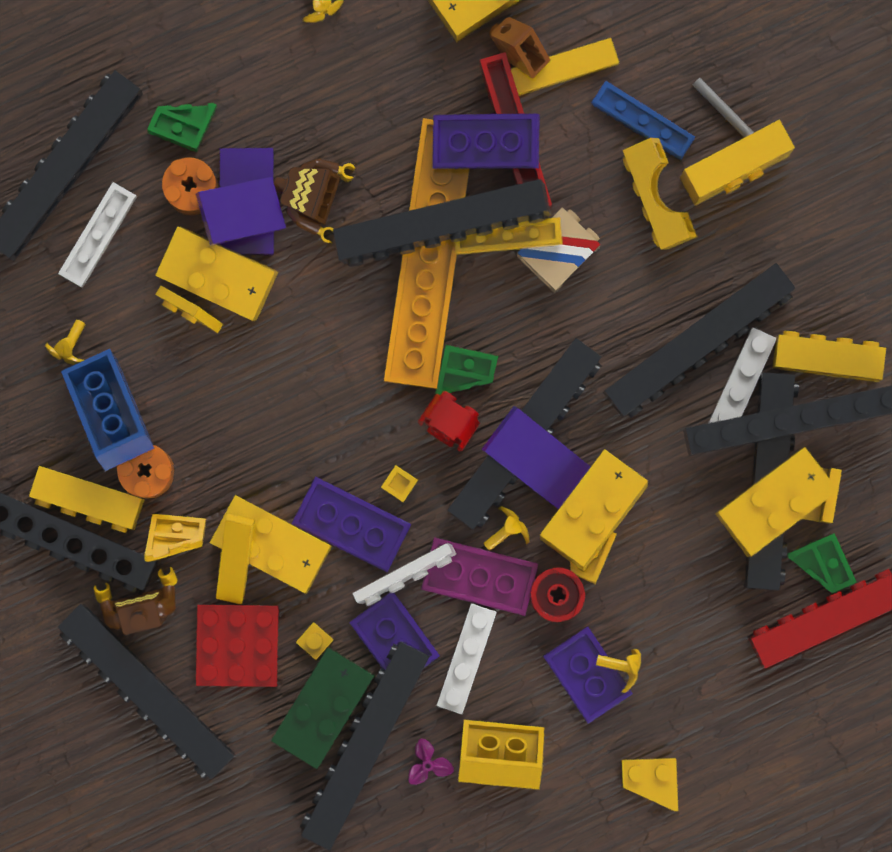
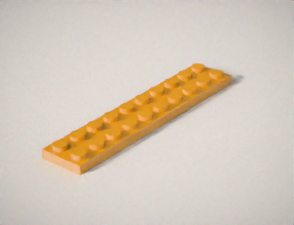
(424, 280)

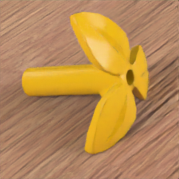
(322, 7)
(64, 347)
(511, 526)
(630, 666)

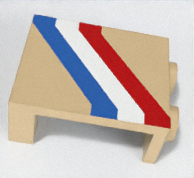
(557, 263)

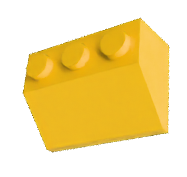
(501, 754)

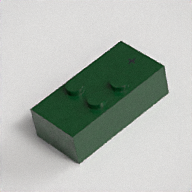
(322, 708)

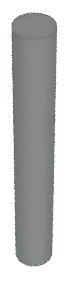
(722, 108)

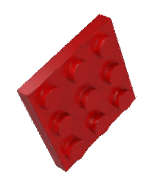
(237, 645)

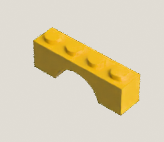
(645, 164)

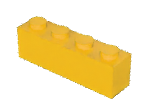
(829, 358)
(86, 498)

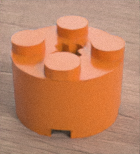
(179, 175)
(143, 486)

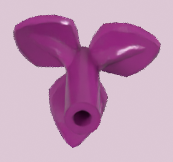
(419, 772)

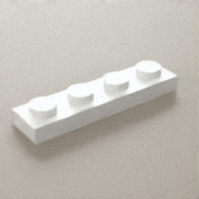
(97, 235)
(744, 376)
(395, 581)
(466, 658)

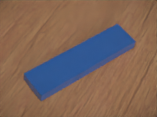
(642, 119)

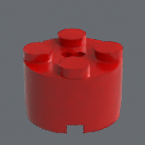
(449, 420)
(571, 588)

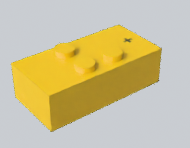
(466, 16)
(737, 162)
(217, 273)
(776, 502)
(594, 510)
(278, 546)

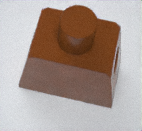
(514, 36)

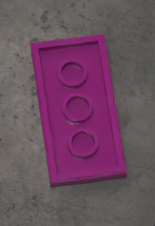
(483, 578)

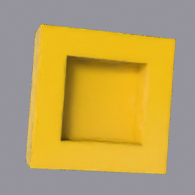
(399, 483)
(314, 641)

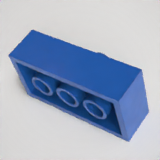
(107, 409)

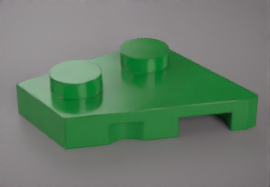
(182, 124)
(465, 369)
(825, 563)

